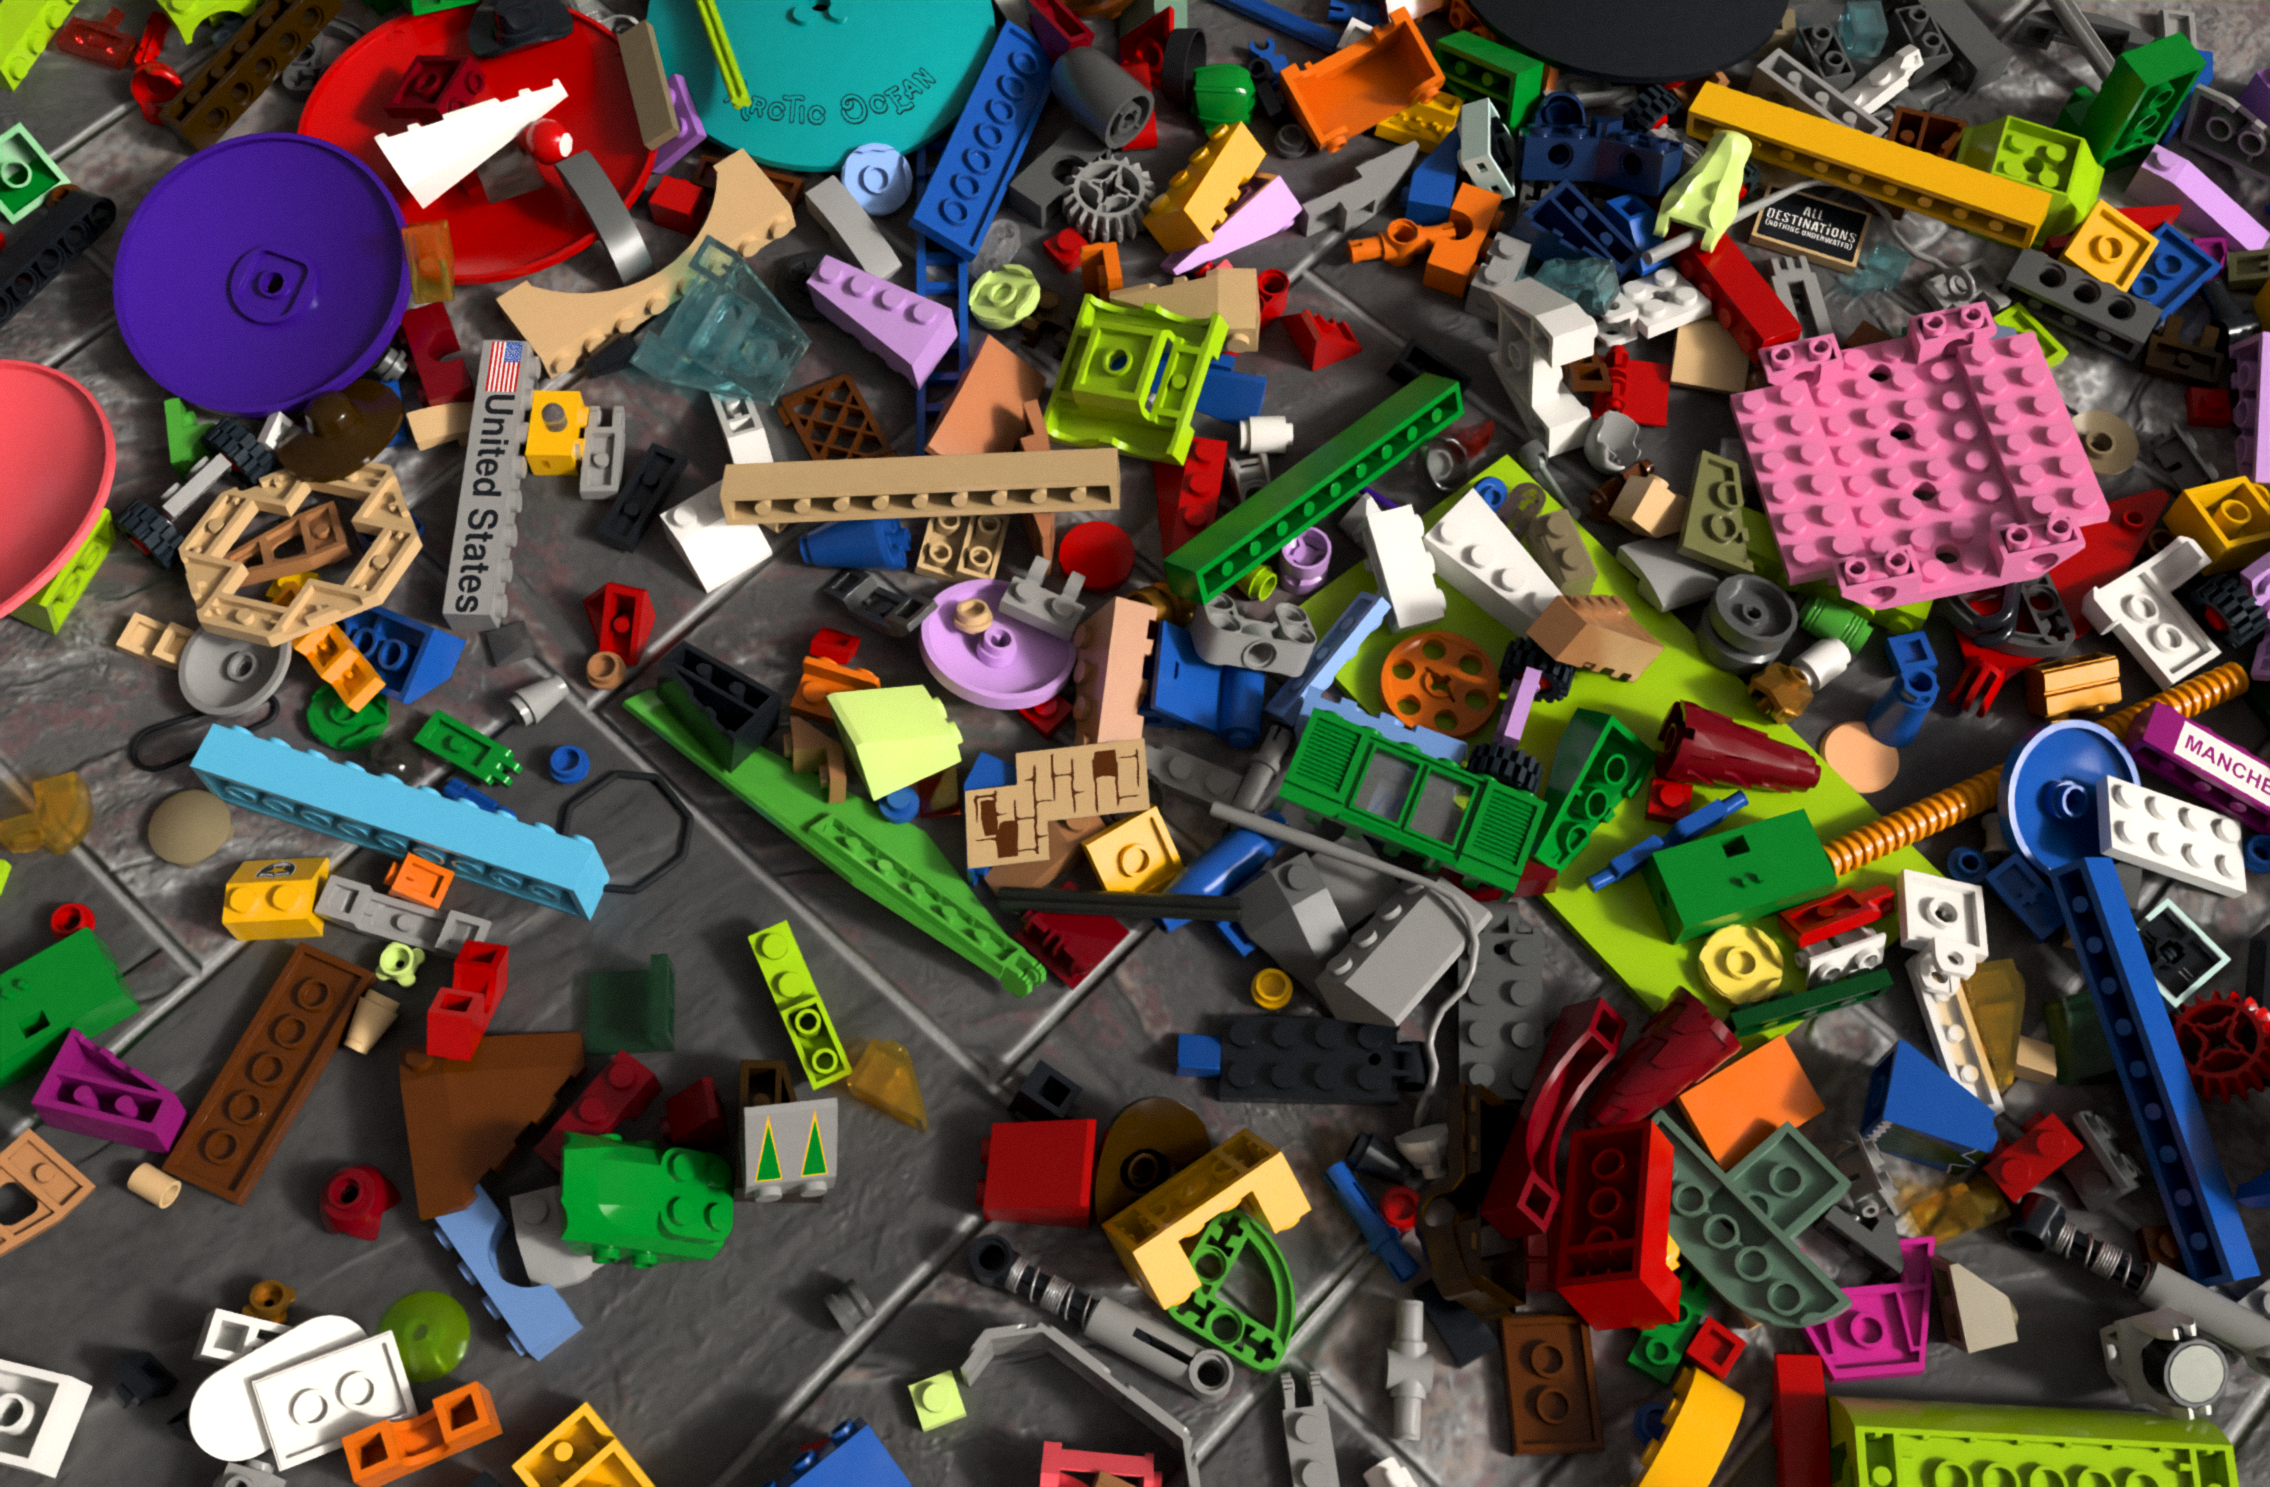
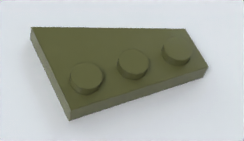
(1713, 517)

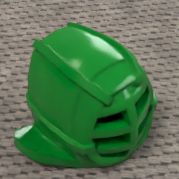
(1223, 96)

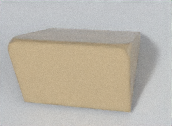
(2035, 1061)

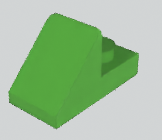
(185, 437)

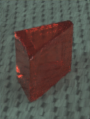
(1476, 438)
(939, 794)

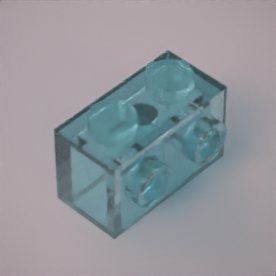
(1587, 282)

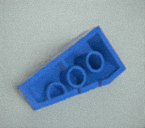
(403, 651)

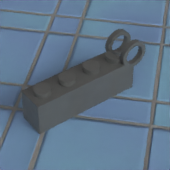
(1976, 52)

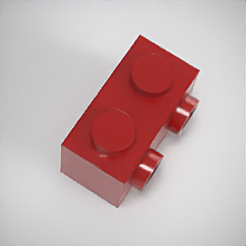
(2032, 1157)

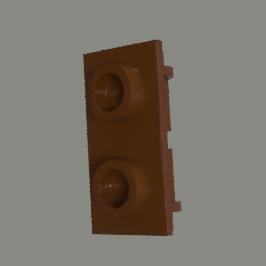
(1605, 495)

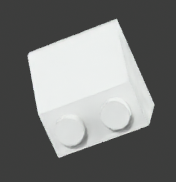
(708, 544)

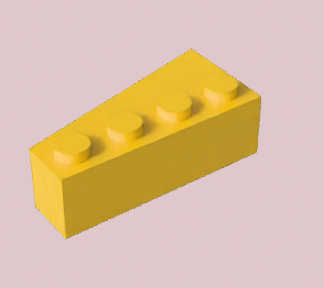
(1202, 191)

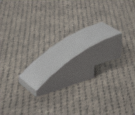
(851, 229)

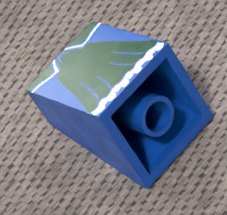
(1925, 1113)

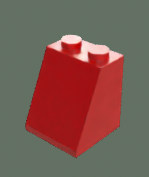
(1039, 1172)

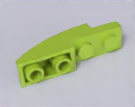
(800, 1005)

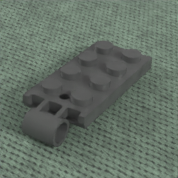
(1502, 1009)

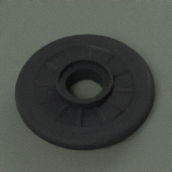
(791, 281)

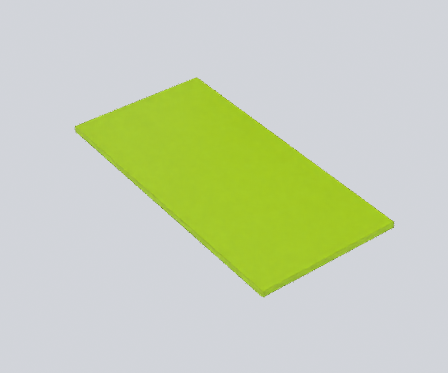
(1621, 919)

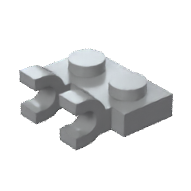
(1986, 284)
(1042, 608)

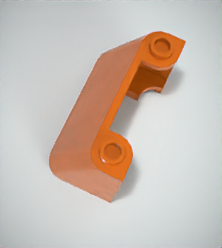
(1362, 83)

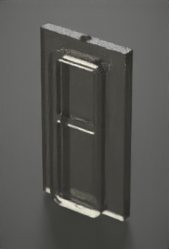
(510, 172)

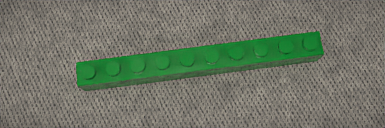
(1312, 488)

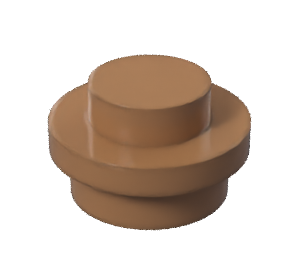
(605, 670)

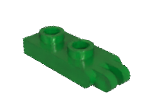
(467, 750)
(1660, 1349)

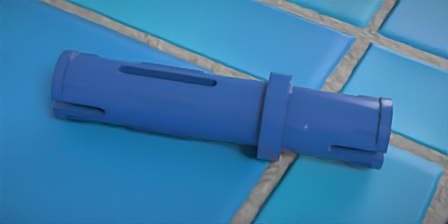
(1372, 1224)

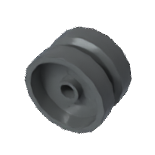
(1746, 624)

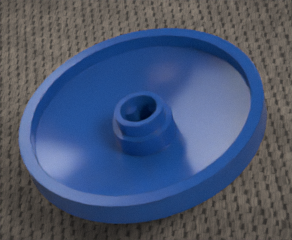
(2051, 792)

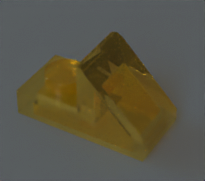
(1960, 1210)

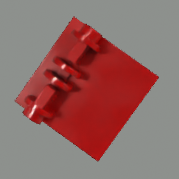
(1636, 390)

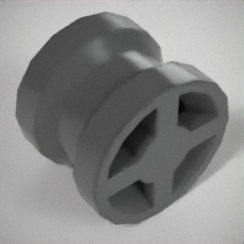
(849, 1306)

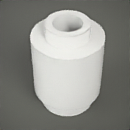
(1265, 434)
(1823, 662)

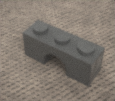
(1036, 190)

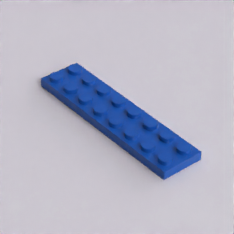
(985, 144)

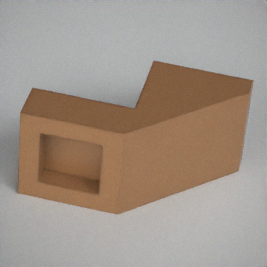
(816, 753)

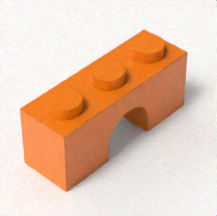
(1455, 262)
(399, 1448)

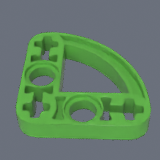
(1205, 1295)

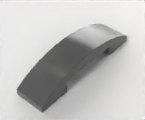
(2042, 27)
(608, 217)
(877, 607)

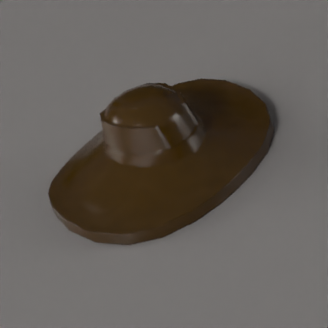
(341, 431)
(1143, 1150)

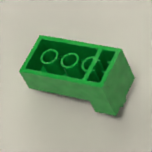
(2133, 101)

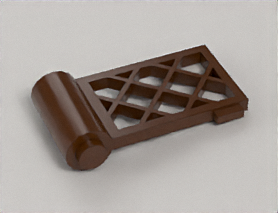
(819, 396)

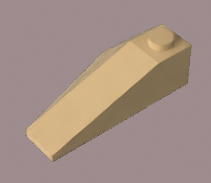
(1222, 291)

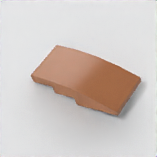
(986, 404)
(1041, 525)

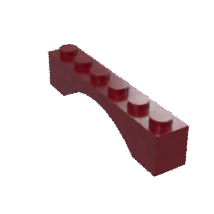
(1524, 1183)

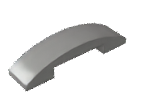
(396, 920)

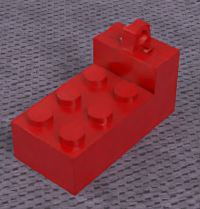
(1618, 1228)

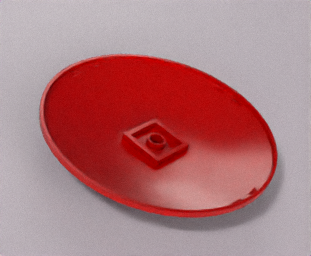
(523, 231)

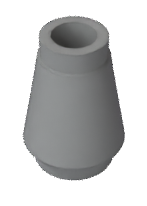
(536, 700)

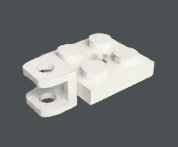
(1652, 307)
(1944, 947)

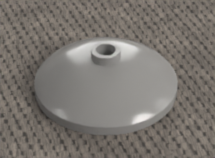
(229, 674)

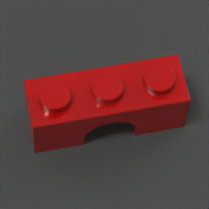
(464, 1011)

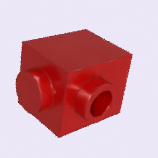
(678, 205)

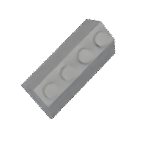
(1399, 954)

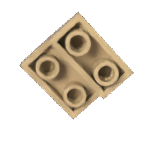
(1708, 359)
(962, 547)

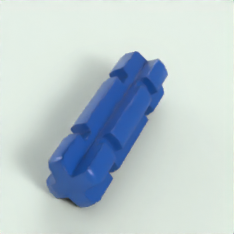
(458, 788)

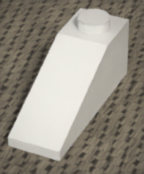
(741, 430)
(232, 1335)

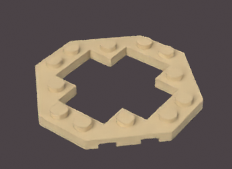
(318, 602)

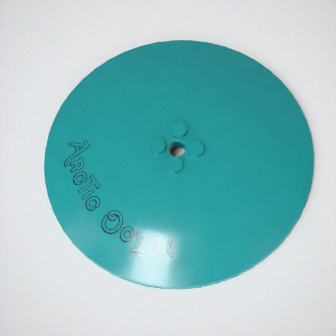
(829, 75)

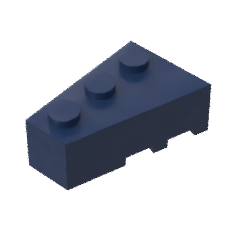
(1573, 229)

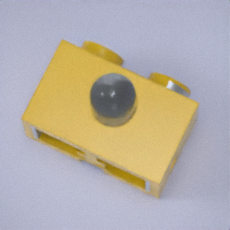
(556, 433)

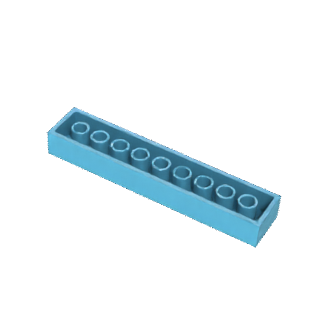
(400, 819)

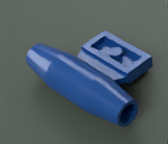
(1224, 871)

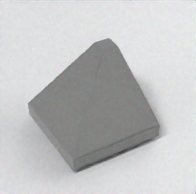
(1362, 508)

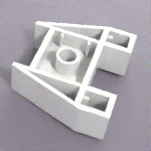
(1535, 338)

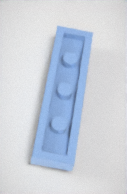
(1329, 655)

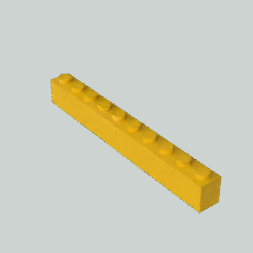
(1873, 165)

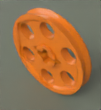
(1443, 670)

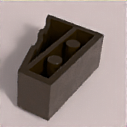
(759, 1085)

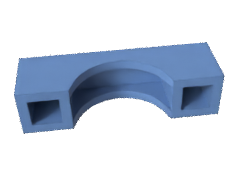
(535, 1314)

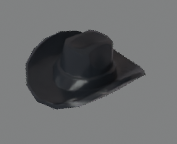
(517, 26)

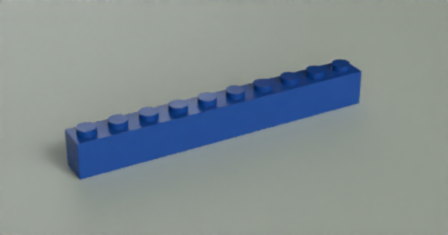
(2153, 1073)

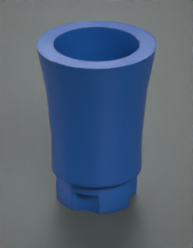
(1902, 708)

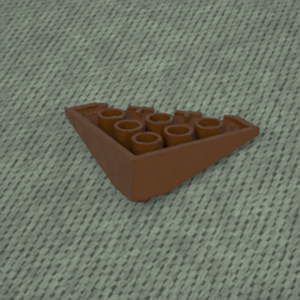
(472, 1111)

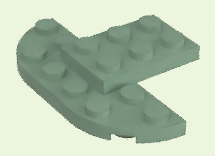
(1743, 1222)

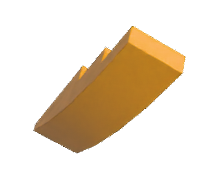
(336, 658)

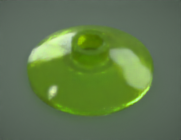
(446, 1336)

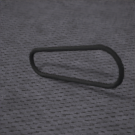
(133, 753)

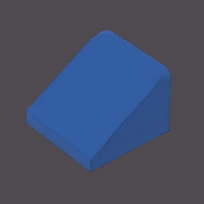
(1198, 1056)

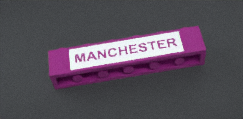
(2202, 764)

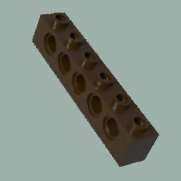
(244, 69)

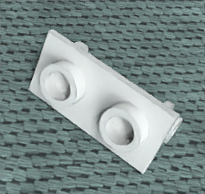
(1855, 951)

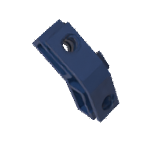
(1599, 154)

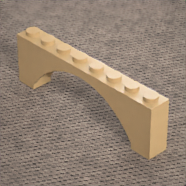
(571, 326)

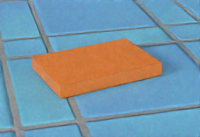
(1749, 1102)

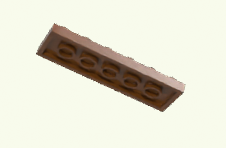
(269, 1075)

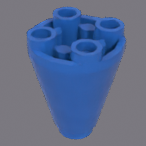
(857, 544)

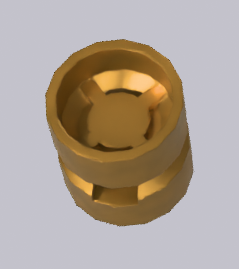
(1170, 606)

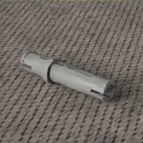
(1263, 767)

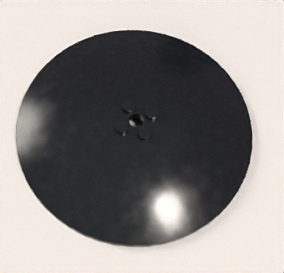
(1634, 37)

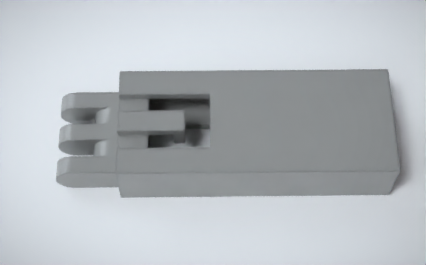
(1800, 281)

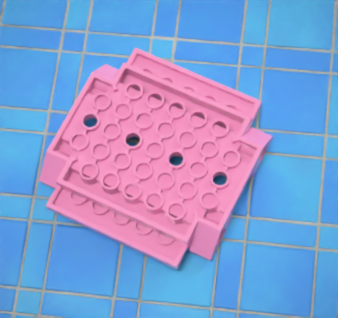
(1982, 441)

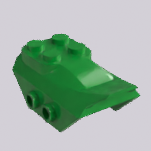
(643, 1201)

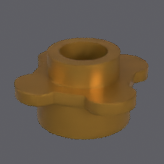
(270, 1292)

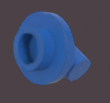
(1492, 491)

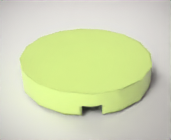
(1004, 297)

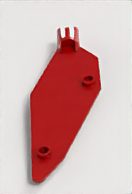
(2106, 556)

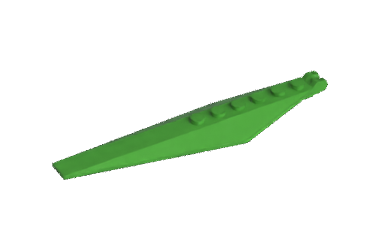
(882, 859)

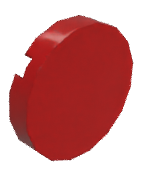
(1099, 553)

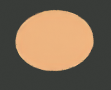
(1859, 757)

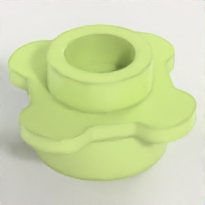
(392, 956)

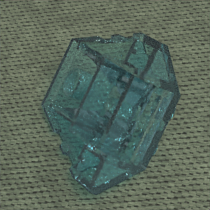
(726, 333)

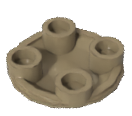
(190, 827)

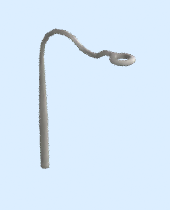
(1695, 235)
(1322, 846)

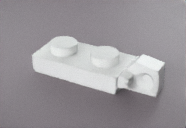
(1885, 79)

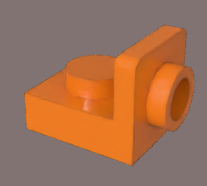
(418, 881)

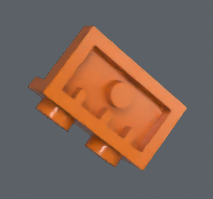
(1101, 269)
(825, 677)

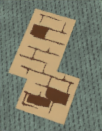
(1052, 785)

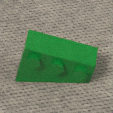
(1485, 69)

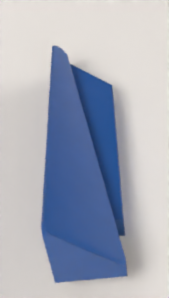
(1224, 393)

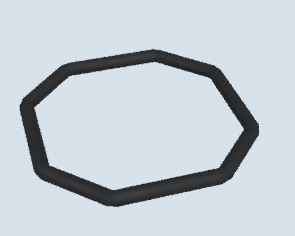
(669, 793)

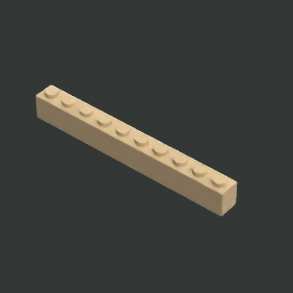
(921, 486)

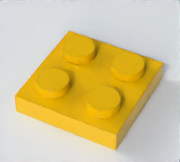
(2109, 246)
(1134, 854)

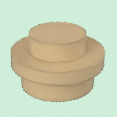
(972, 616)

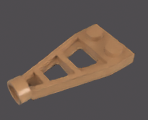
(323, 541)
(47, 1180)

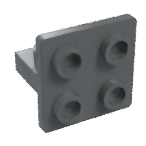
(2102, 1167)

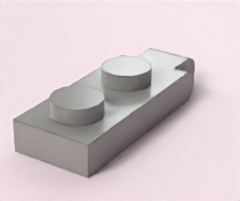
(1191, 776)

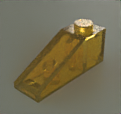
(1997, 1007)

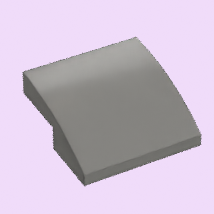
(1665, 576)
(1354, 888)

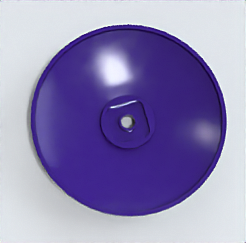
(215, 238)

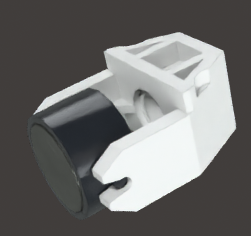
(2177, 1369)

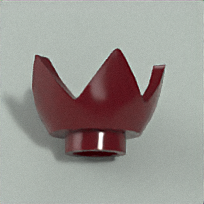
(362, 1215)

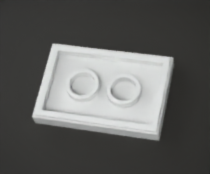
(333, 1396)

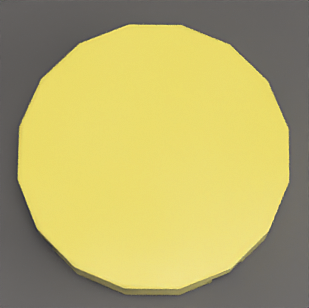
(1740, 965)

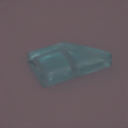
(1883, 269)

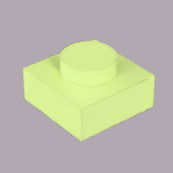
(937, 1400)

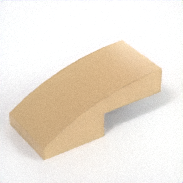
(441, 424)
(154, 641)

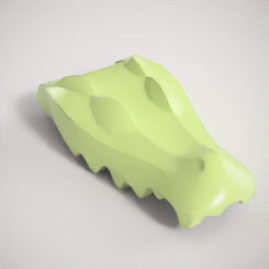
(1709, 191)

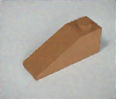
(1064, 854)

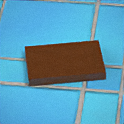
(1550, 1385)

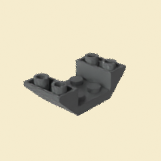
(1906, 26)

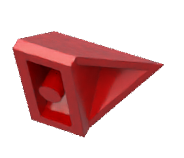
(620, 620)

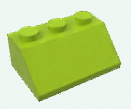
(58, 597)

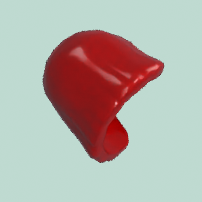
(152, 85)

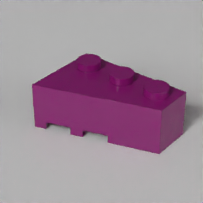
(107, 1099)

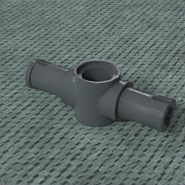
(1916, 99)

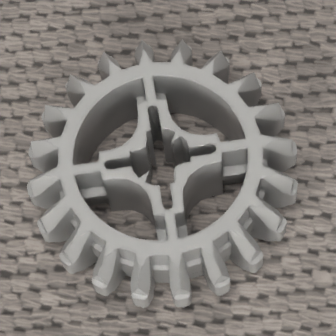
(1108, 199)

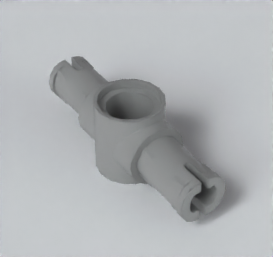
(1408, 1371)

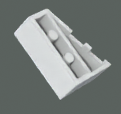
(1401, 568)

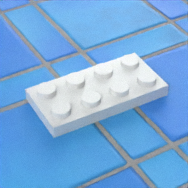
(2170, 837)

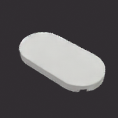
(225, 1408)

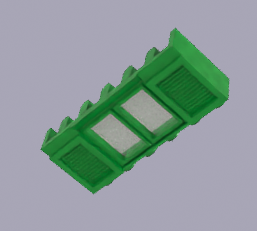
(1412, 802)

